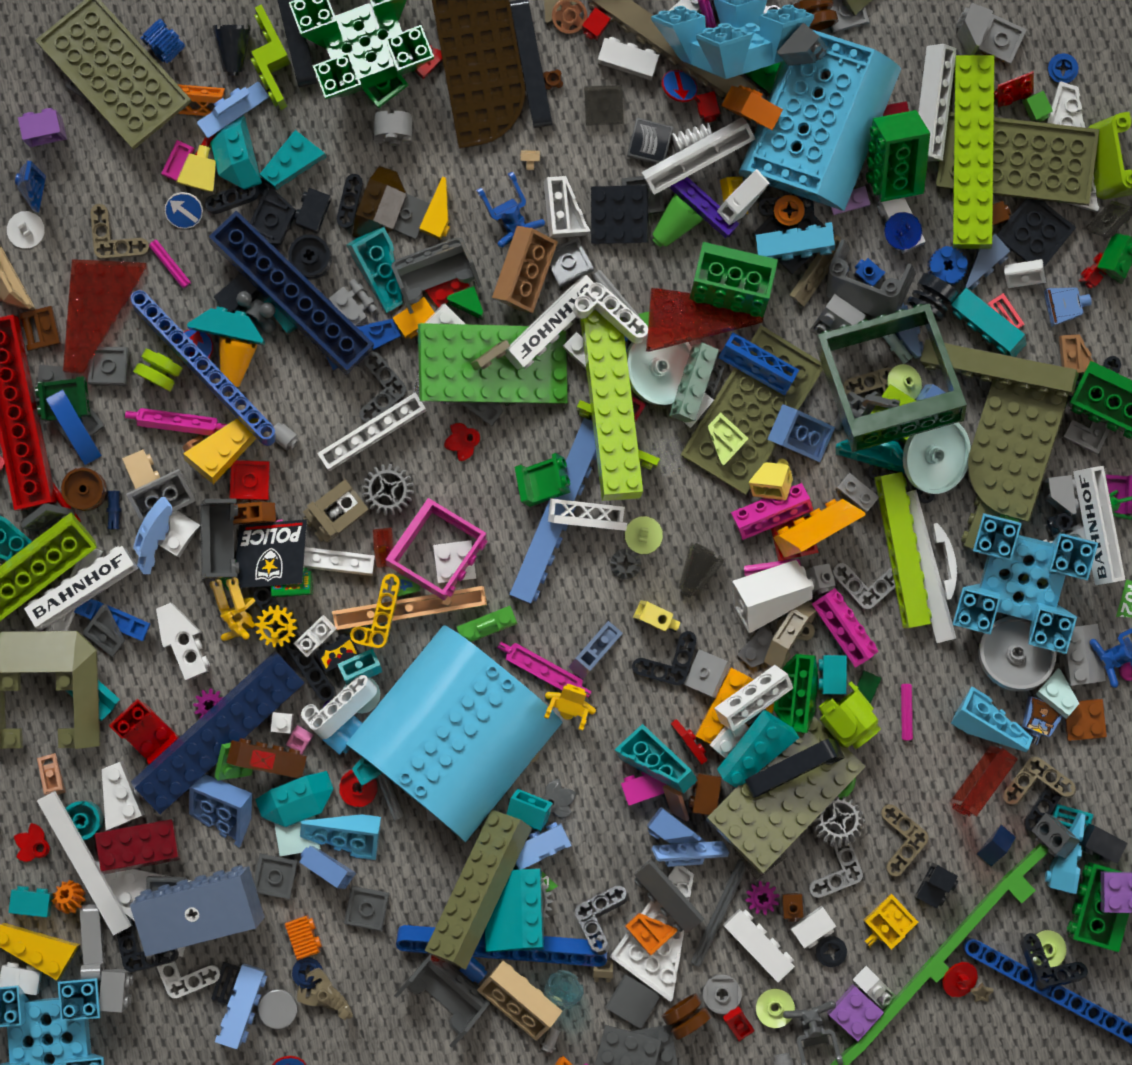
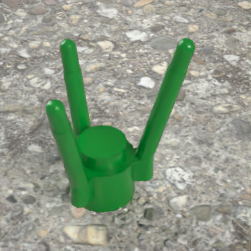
(1115, 504)

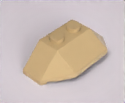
(11, 288)

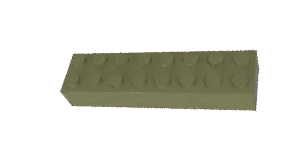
(478, 889)

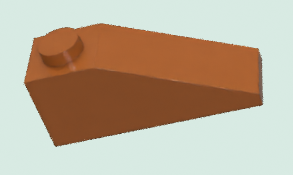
(255, 513)

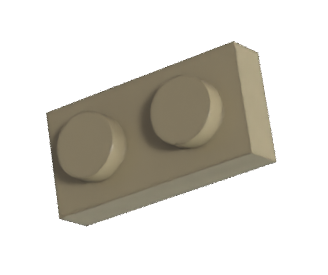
(485, 360)

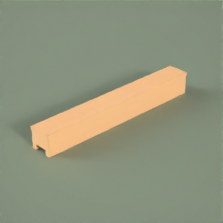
(411, 608)

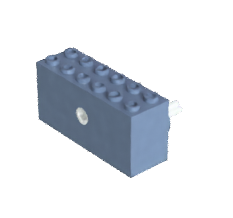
(197, 910)

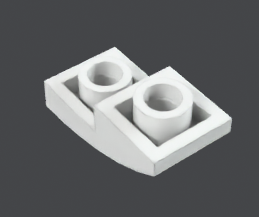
(315, 636)

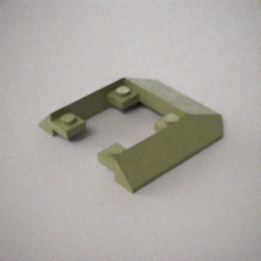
(75, 668)

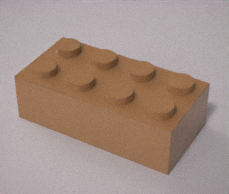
(525, 269)

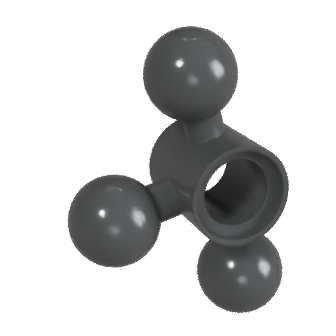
(258, 311)

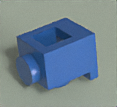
(869, 279)

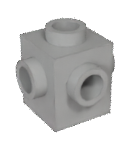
(821, 578)

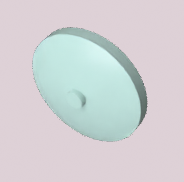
(656, 373)
(937, 458)

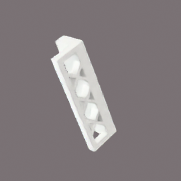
(589, 522)

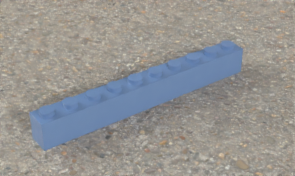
(547, 534)

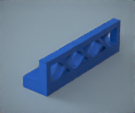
(757, 365)

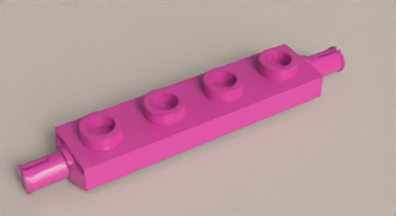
(175, 421)
(540, 667)

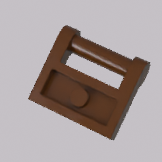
(45, 325)

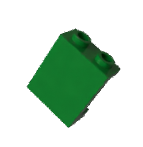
(543, 480)

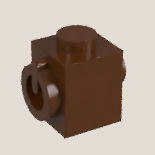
(792, 906)

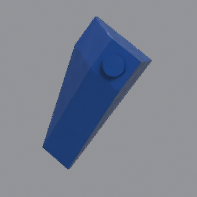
(31, 183)

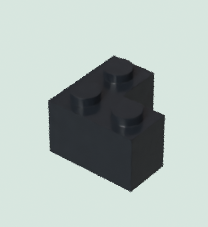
(935, 885)

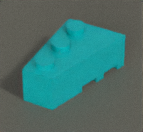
(291, 160)

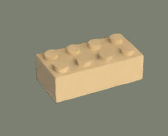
(519, 1000)

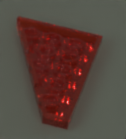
(95, 299)
(678, 320)

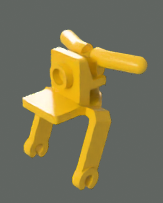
(242, 619)
(570, 703)

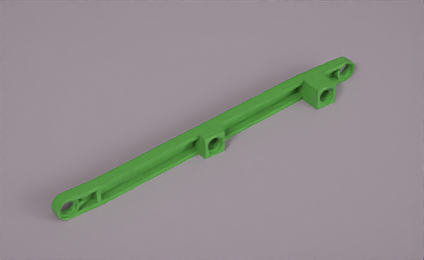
(935, 966)

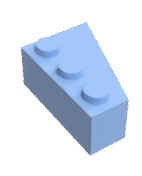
(543, 845)

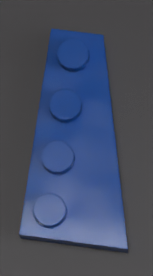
(379, 333)

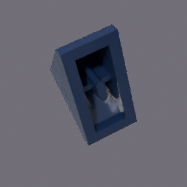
(996, 845)

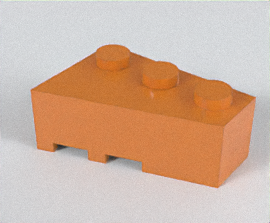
(752, 106)

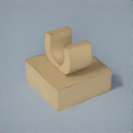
(530, 157)

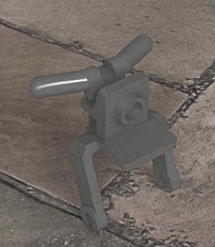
(864, 406)
(813, 1029)

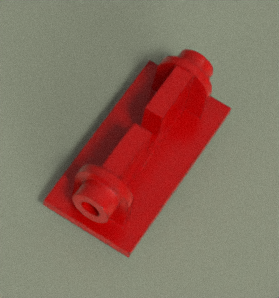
(1091, 274)

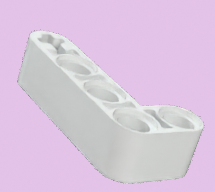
(614, 315)
(339, 709)

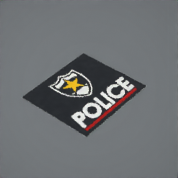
(271, 553)

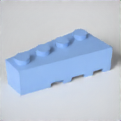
(241, 1006)

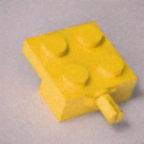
(889, 922)

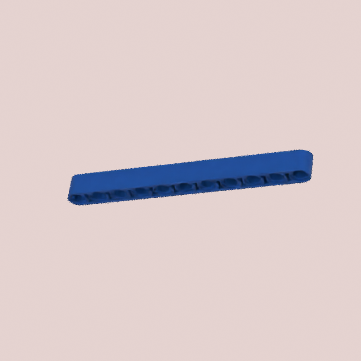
(206, 375)
(556, 949)
(1067, 996)

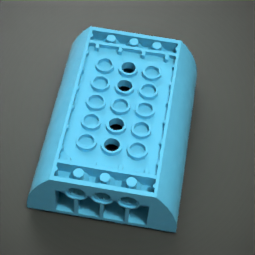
(837, 122)

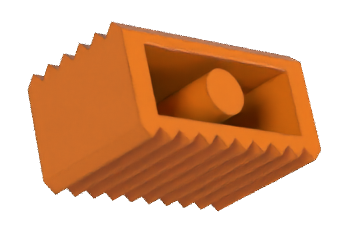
(303, 937)

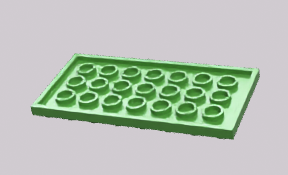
(449, 376)

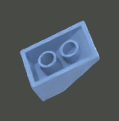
(801, 433)

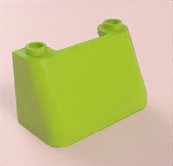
(1109, 171)

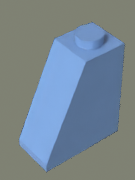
(327, 867)

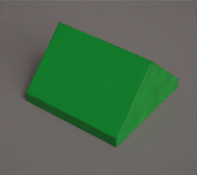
(383, 92)
(467, 301)

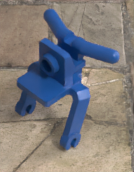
(509, 212)
(1114, 656)

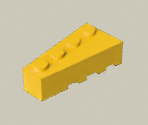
(220, 450)

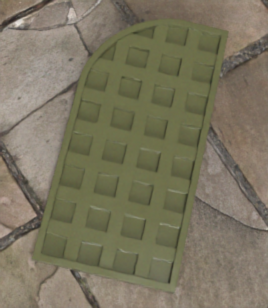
(1014, 447)

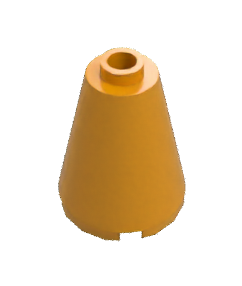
(235, 358)

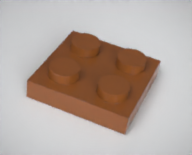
(1086, 721)

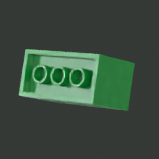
(898, 155)
(733, 279)
(1109, 387)
(1110, 925)

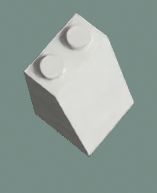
(771, 594)

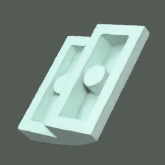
(290, 841)

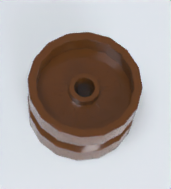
(822, 14)
(94, 494)
(687, 1016)

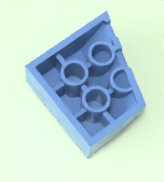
(222, 806)
(671, 829)

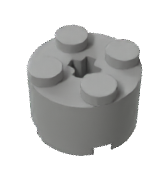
(393, 127)

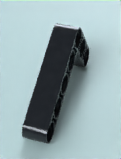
(822, 753)

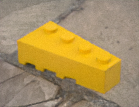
(37, 949)

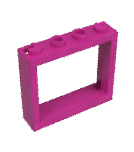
(411, 532)

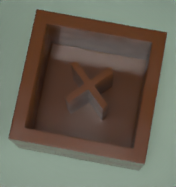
(705, 794)

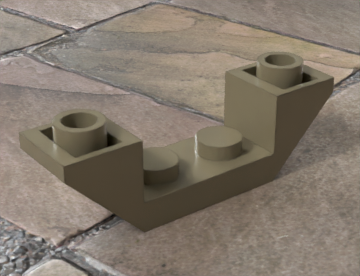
(789, 631)

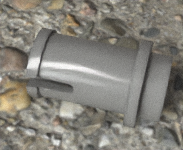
(550, 1040)

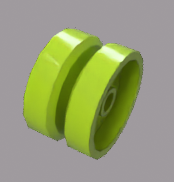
(158, 369)

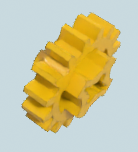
(276, 617)

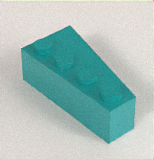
(989, 323)
(757, 748)
(654, 758)

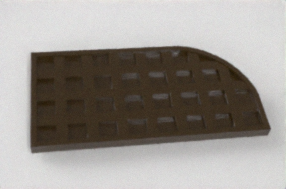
(480, 67)

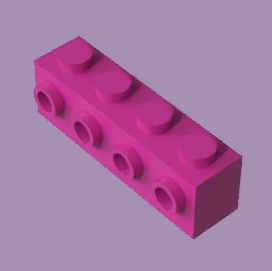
(771, 512)
(845, 627)

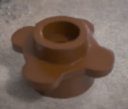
(553, 74)

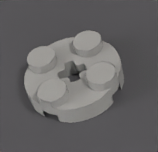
(730, 985)

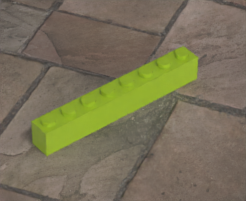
(902, 550)

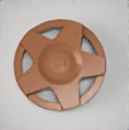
(569, 15)

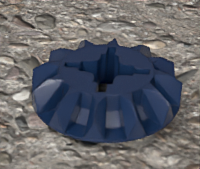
(301, 965)

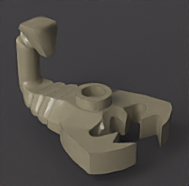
(324, 995)

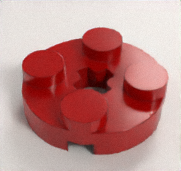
(356, 798)

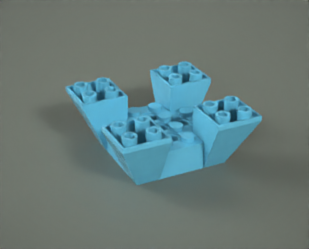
(737, 42)
(1000, 540)
(69, 1013)

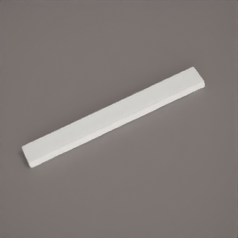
(936, 601)
(84, 862)

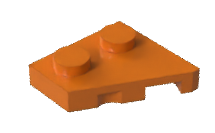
(649, 932)

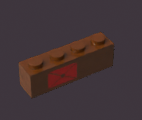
(266, 759)

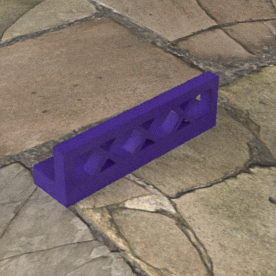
(703, 205)

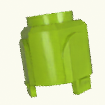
(850, 719)

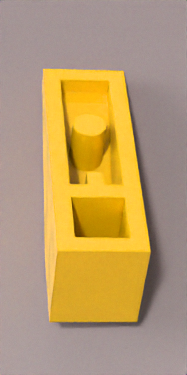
(436, 218)

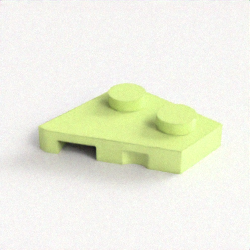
(725, 437)

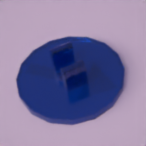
(903, 230)

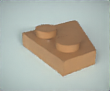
(1074, 353)

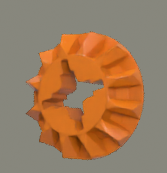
(795, 204)

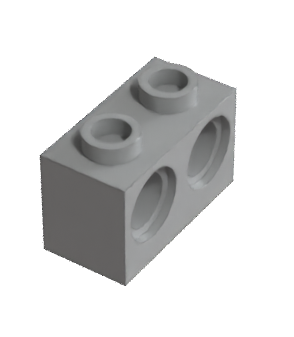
(857, 492)

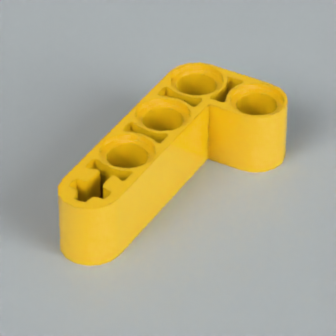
(380, 610)

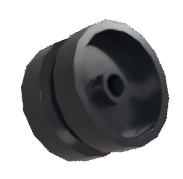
(306, 246)

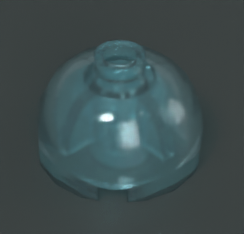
(563, 989)

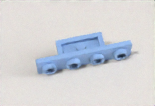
(232, 108)
(689, 853)

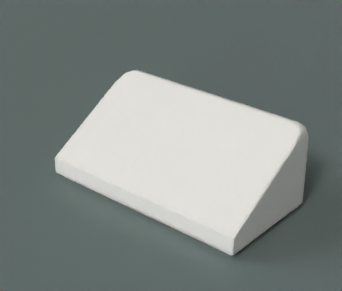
(1024, 273)

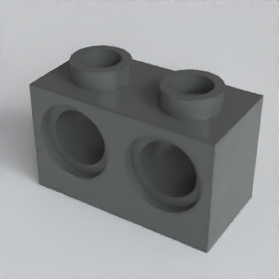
(1057, 833)

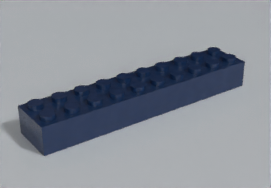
(291, 292)
(228, 720)

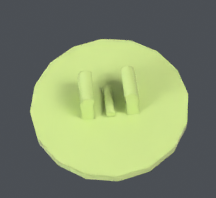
(643, 535)

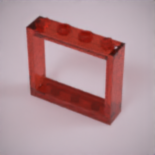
(983, 781)

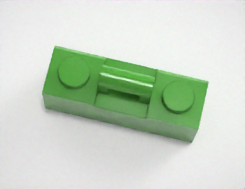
(488, 624)

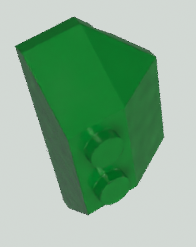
(799, 704)

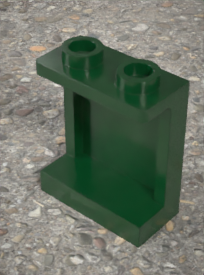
(75, 390)

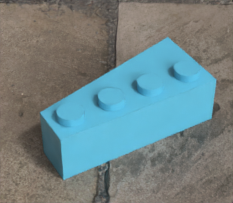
(797, 242)

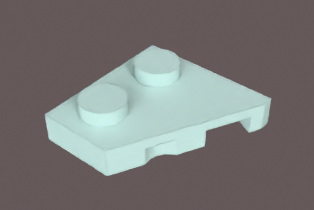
(1058, 694)

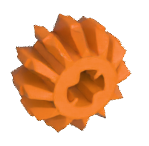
(68, 897)

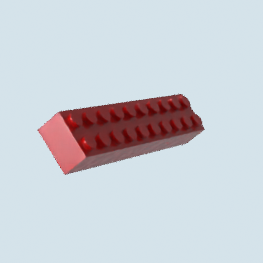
(20, 425)

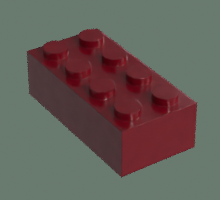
(137, 846)

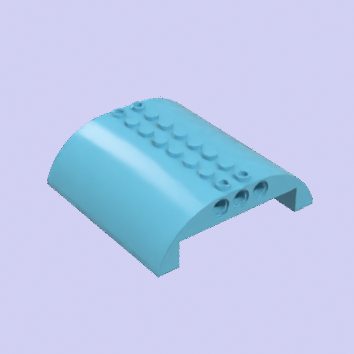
(455, 731)

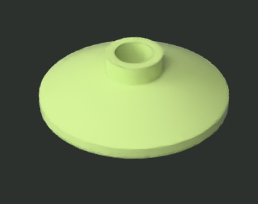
(898, 376)
(1054, 940)
(774, 1018)

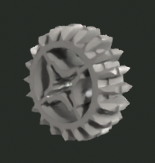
(379, 475)
(841, 836)

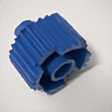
(162, 42)
(954, 259)

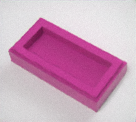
(176, 160)

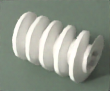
(684, 141)

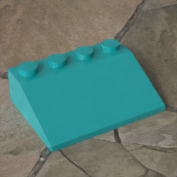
(518, 914)

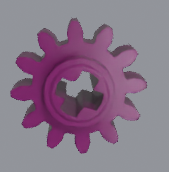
(202, 707)
(759, 890)

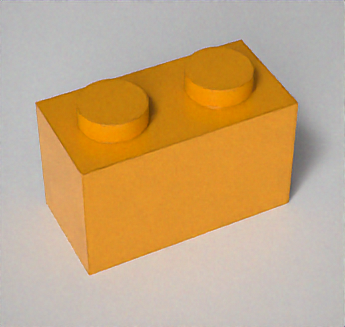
(409, 322)

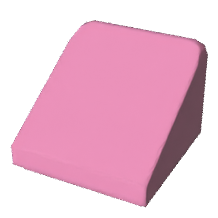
(299, 739)

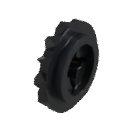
(839, 955)

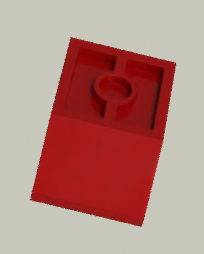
(144, 730)

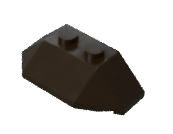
(380, 203)

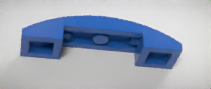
(73, 427)
(127, 623)

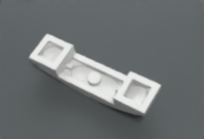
(941, 537)

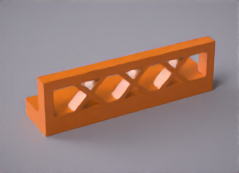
(201, 94)

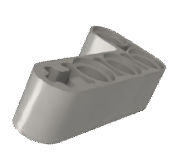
(92, 942)

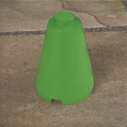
(675, 222)

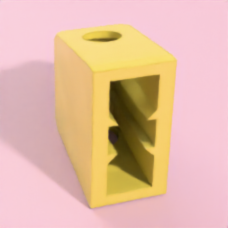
(198, 170)
(772, 480)
(649, 614)

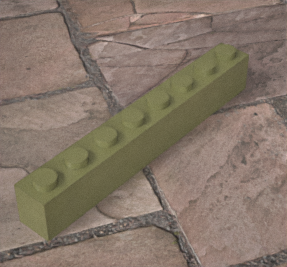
(1004, 369)

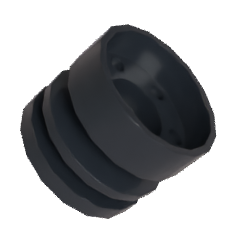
(934, 293)

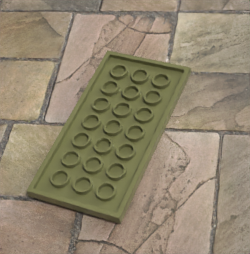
(113, 71)
(1034, 160)
(753, 411)
(771, 822)

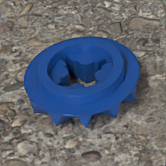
(1069, 62)

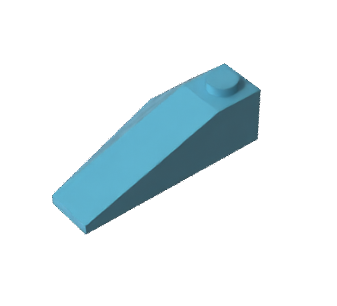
(984, 720)
(351, 833)
(1065, 872)

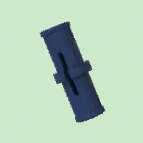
(113, 510)

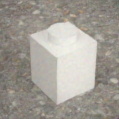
(282, 722)

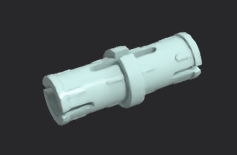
(898, 347)

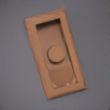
(51, 775)

